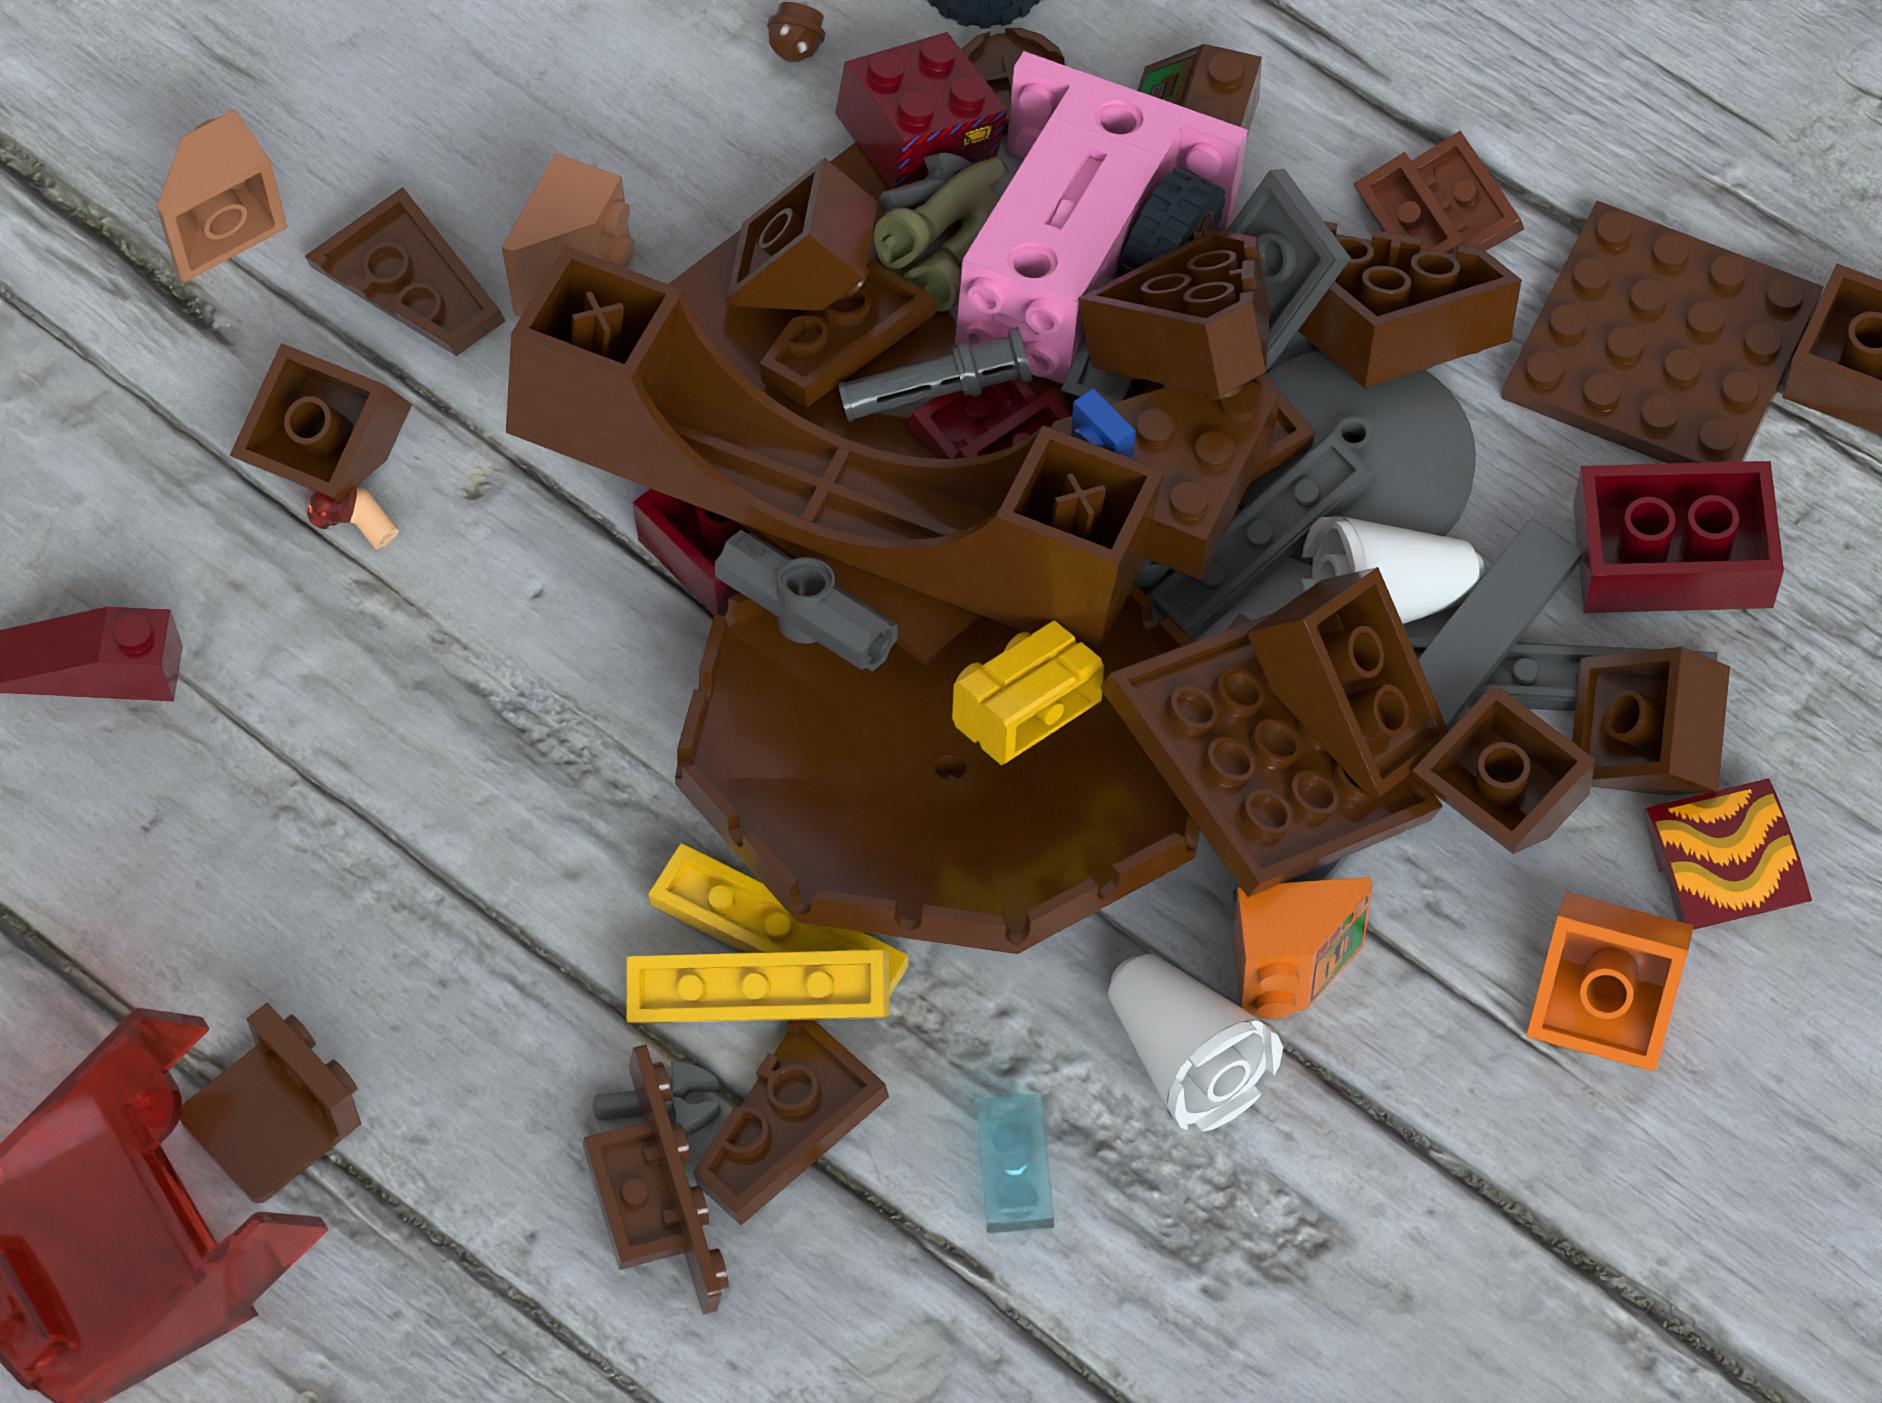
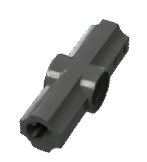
(806, 600)

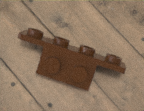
(646, 1190)

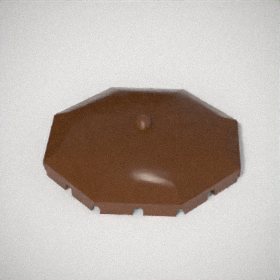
(892, 820)

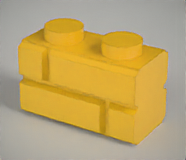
(1026, 691)

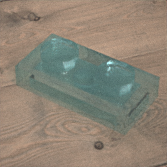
(1014, 1163)

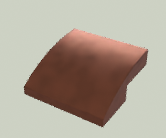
(1441, 198)

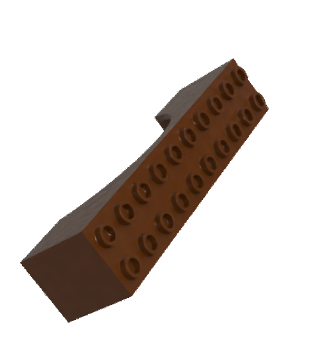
(637, 387)

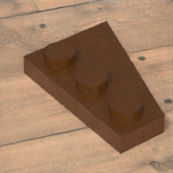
(410, 273)
(845, 336)
(792, 1116)

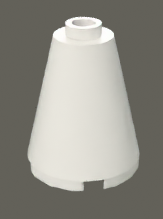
(1419, 568)
(1192, 1041)

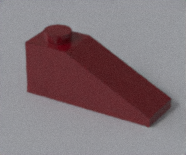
(94, 655)

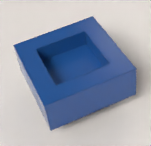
(1102, 425)

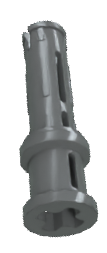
(966, 370)

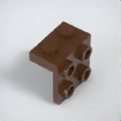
(272, 1108)

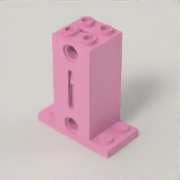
(1070, 208)

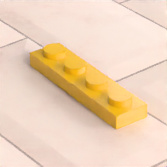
(748, 914)
(758, 986)

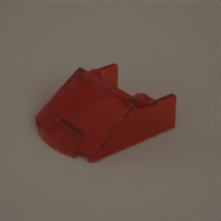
(102, 1241)

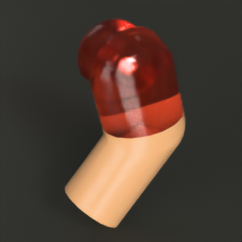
(356, 508)

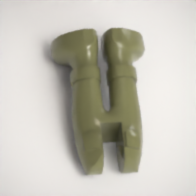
(907, 233)

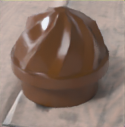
(795, 31)

